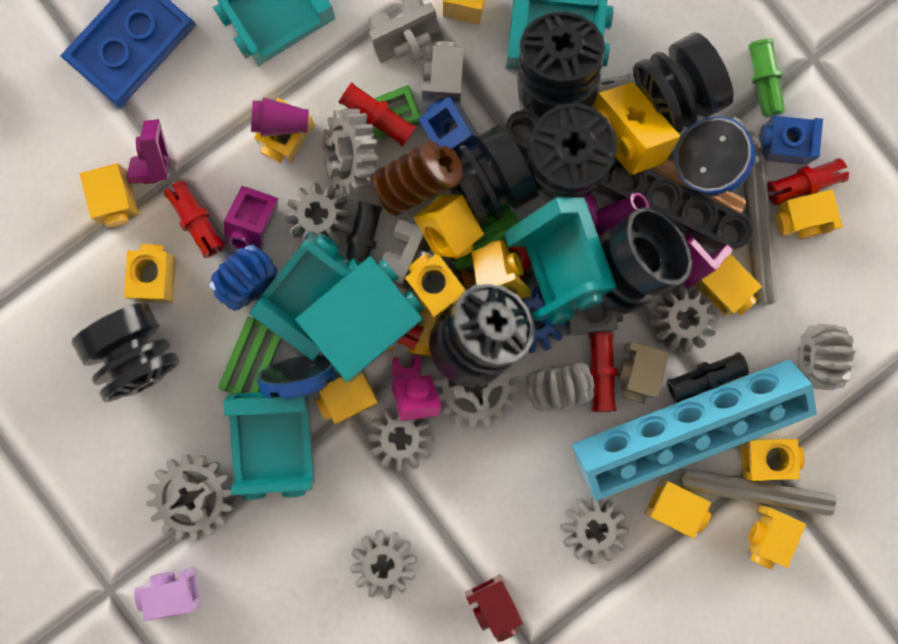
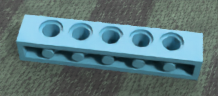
(694, 429)

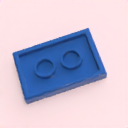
(127, 45)

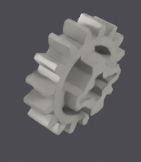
(349, 151)
(483, 411)
(182, 484)

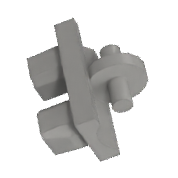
(404, 33)
(417, 246)

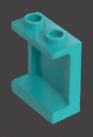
(527, 10)
(272, 25)
(564, 258)
(298, 285)
(361, 318)
(270, 444)

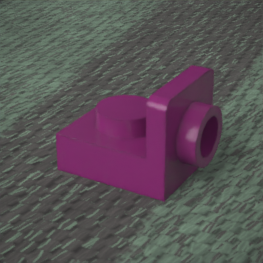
(153, 155)
(249, 218)

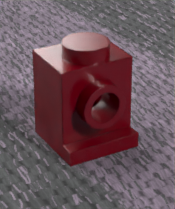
(495, 608)

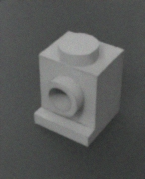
(443, 72)

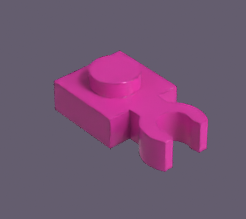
(413, 393)

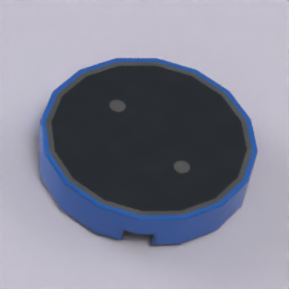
(715, 156)
(296, 377)

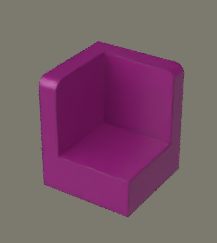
(702, 262)

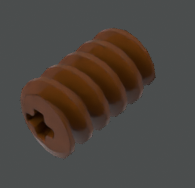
(417, 177)

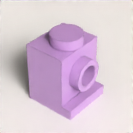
(168, 594)

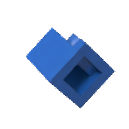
(441, 116)
(778, 147)

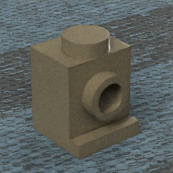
(642, 372)

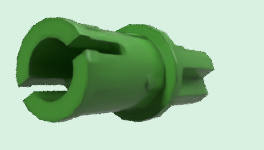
(767, 77)

